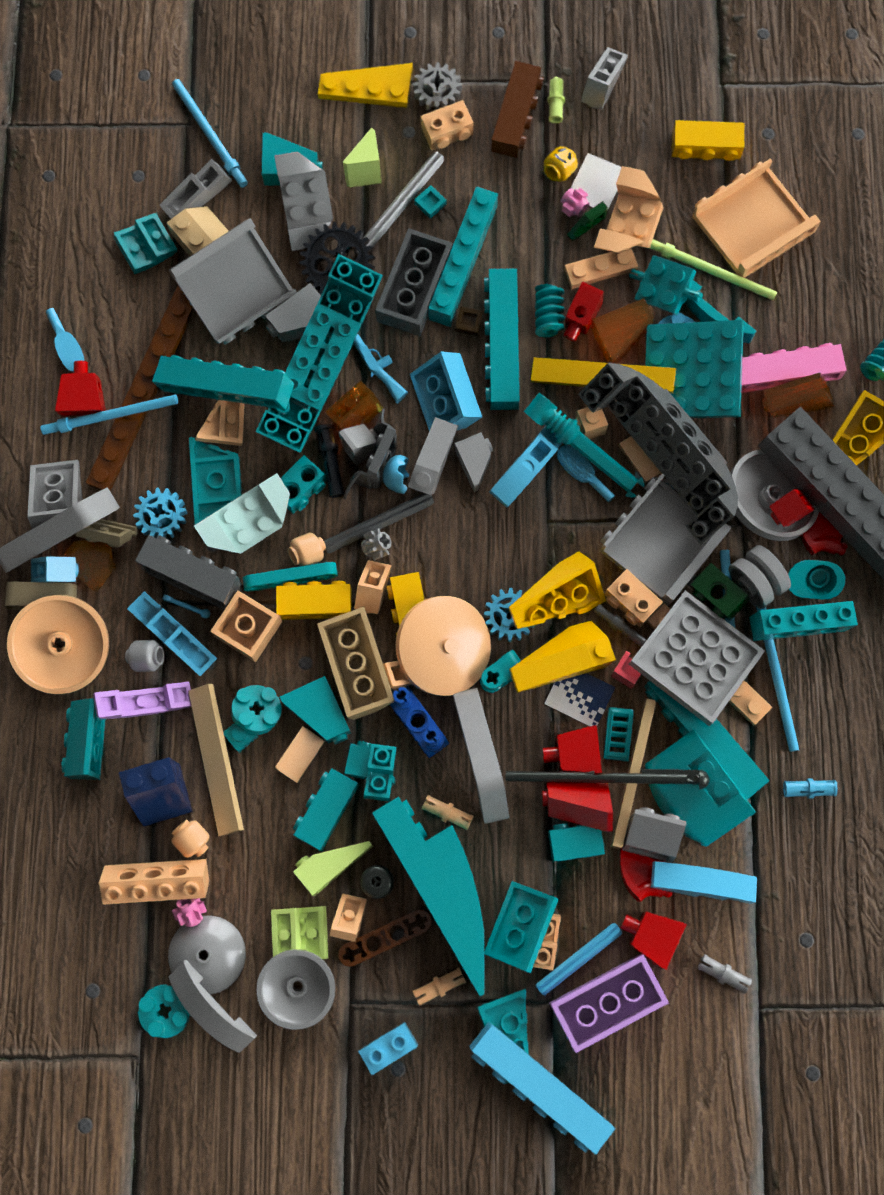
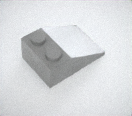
(53, 490)

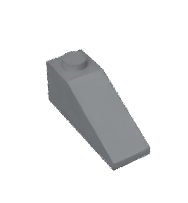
(603, 78)
(433, 456)

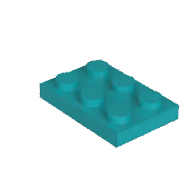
(521, 926)

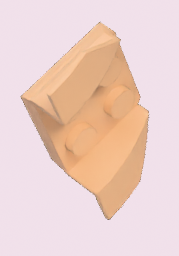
(634, 213)

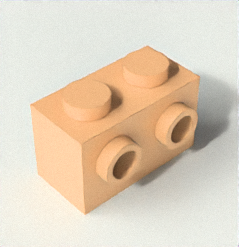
(447, 125)
(632, 598)

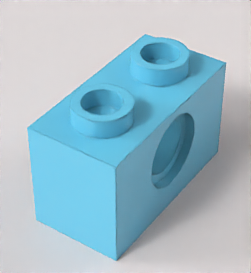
(388, 1048)

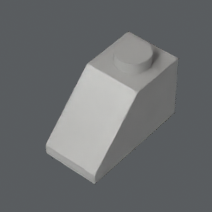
(358, 442)
(474, 457)

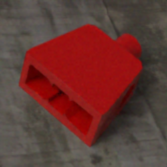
(586, 304)
(79, 392)
(576, 751)
(654, 936)

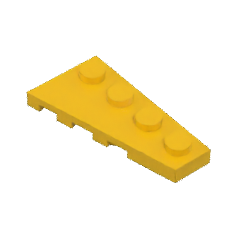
(370, 85)

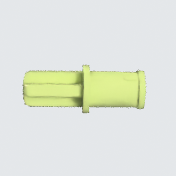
(556, 100)

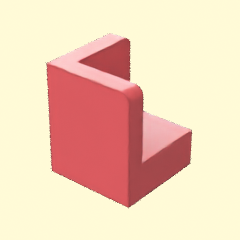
(625, 673)

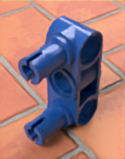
(409, 707)

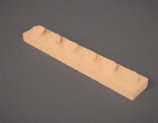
(745, 699)

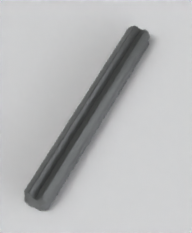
(379, 521)

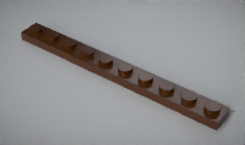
(142, 389)

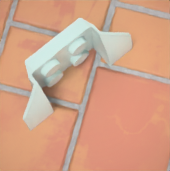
(247, 517)

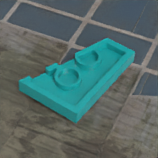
(508, 1016)

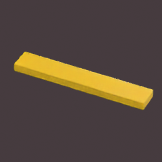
(582, 372)

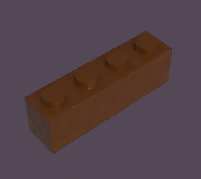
(516, 109)

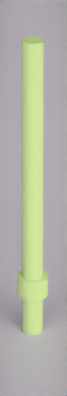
(669, 251)

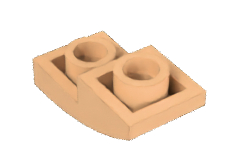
(547, 952)

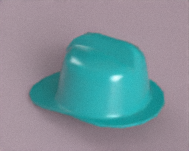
(816, 579)

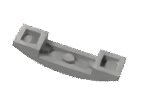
(207, 1011)

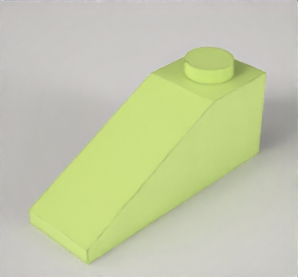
(326, 866)

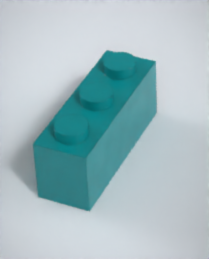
(325, 809)

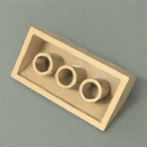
(356, 663)

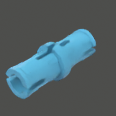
(810, 788)

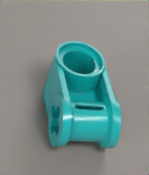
(501, 671)

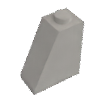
(292, 316)

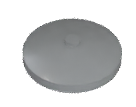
(759, 486)

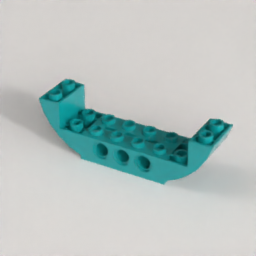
(322, 352)

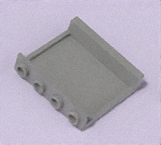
(232, 282)
(656, 542)

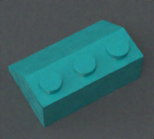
(83, 741)

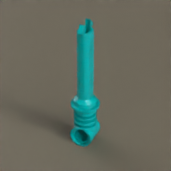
(568, 432)

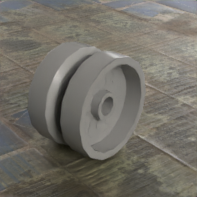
(760, 576)

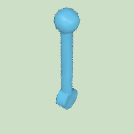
(204, 613)

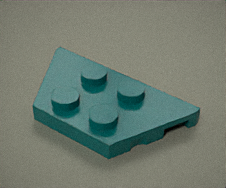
(214, 478)

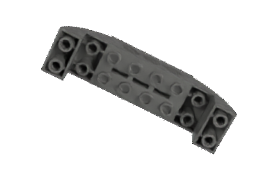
(670, 442)

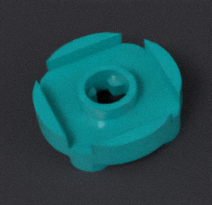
(263, 697)
(154, 1023)

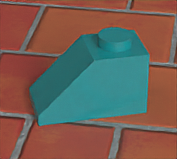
(358, 761)

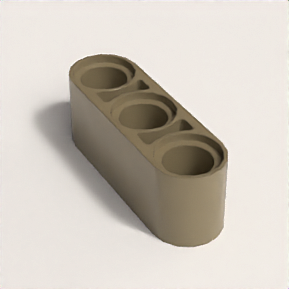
(22, 593)

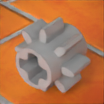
(376, 544)

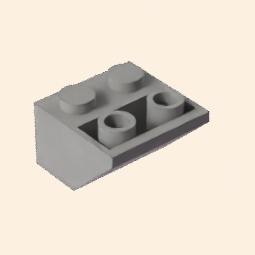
(654, 834)

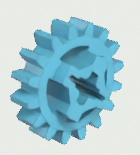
(162, 503)
(501, 611)

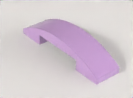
(142, 702)

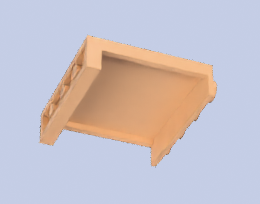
(753, 219)

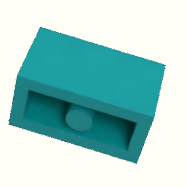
(575, 842)

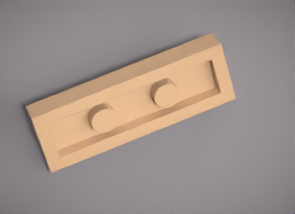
(600, 267)

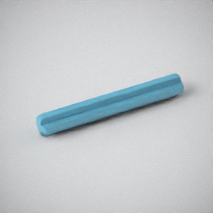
(579, 959)

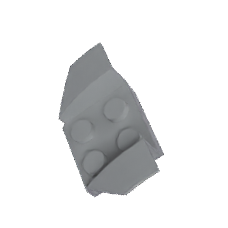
(304, 197)

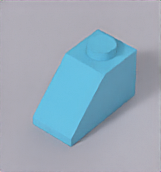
(54, 569)

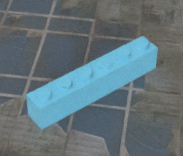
(542, 1088)

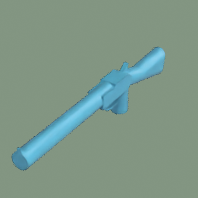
(376, 368)

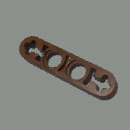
(383, 934)

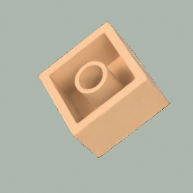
(246, 626)

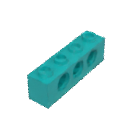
(803, 620)

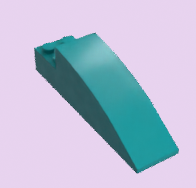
(443, 880)

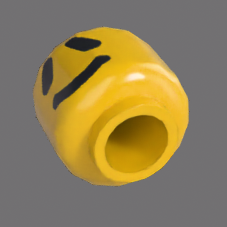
(560, 164)

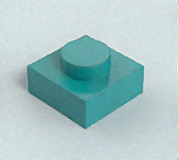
(430, 201)
(238, 737)

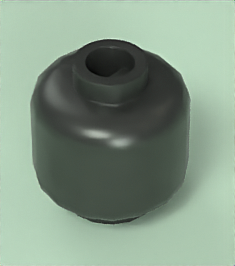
(386, 881)

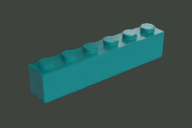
(463, 256)
(503, 339)
(223, 381)
(724, 747)

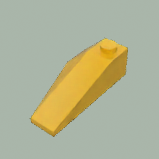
(862, 428)
(564, 590)
(567, 655)

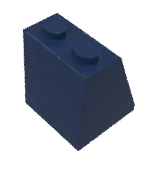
(156, 791)

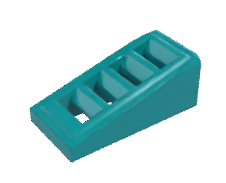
(618, 712)

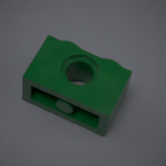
(714, 579)

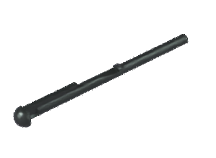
(648, 776)

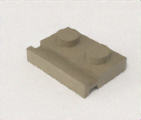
(108, 532)

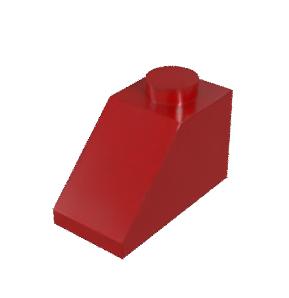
(791, 508)

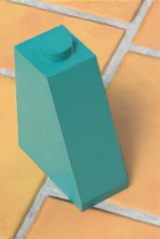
(275, 145)
(318, 709)

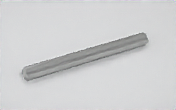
(403, 199)

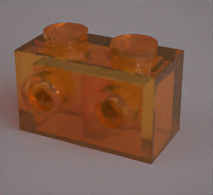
(354, 407)

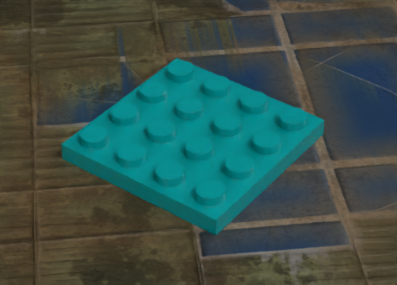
(706, 364)

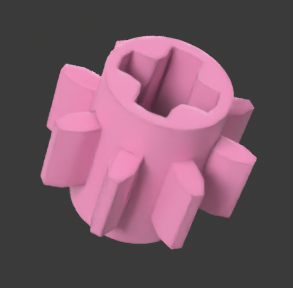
(575, 202)
(189, 912)

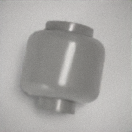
(144, 656)

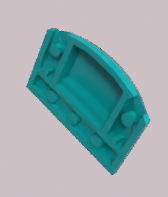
(707, 811)

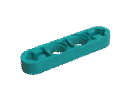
(299, 575)

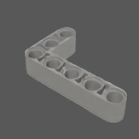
(57, 529)
(482, 756)

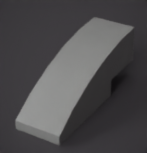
(196, 189)

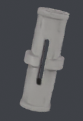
(724, 974)

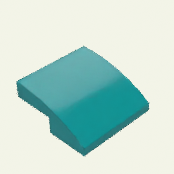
(145, 243)

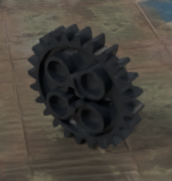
(346, 240)

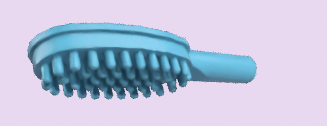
(65, 343)
(582, 470)

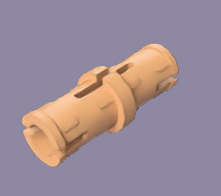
(447, 812)
(439, 986)

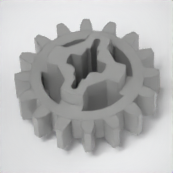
(426, 85)

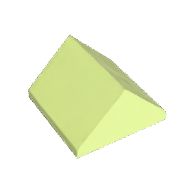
(363, 162)

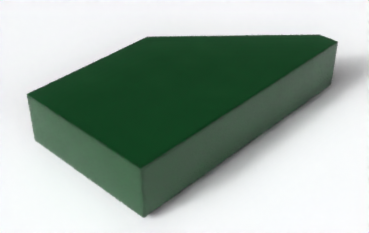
(588, 221)

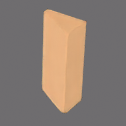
(299, 754)

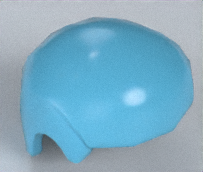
(395, 473)

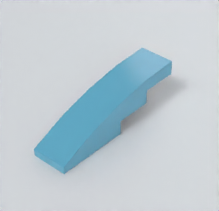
(172, 633)
(703, 882)

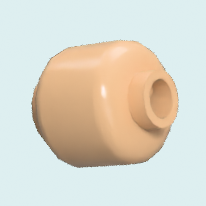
(306, 549)
(190, 838)

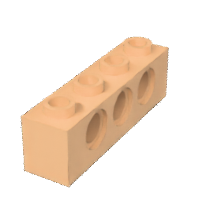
(154, 881)

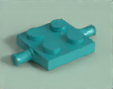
(666, 285)

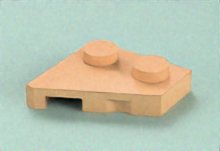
(223, 424)

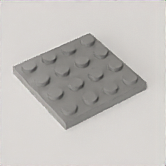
(697, 658)

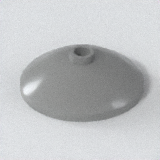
(224, 949)
(292, 1006)

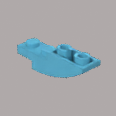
(525, 467)

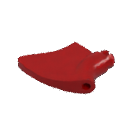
(823, 537)
(637, 875)

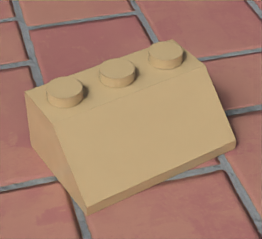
(195, 228)

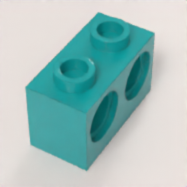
(294, 482)

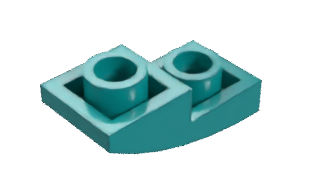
(380, 772)

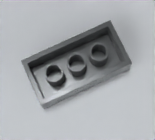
(413, 282)
(188, 572)

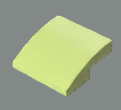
(301, 930)

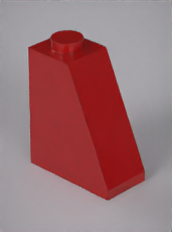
(580, 803)

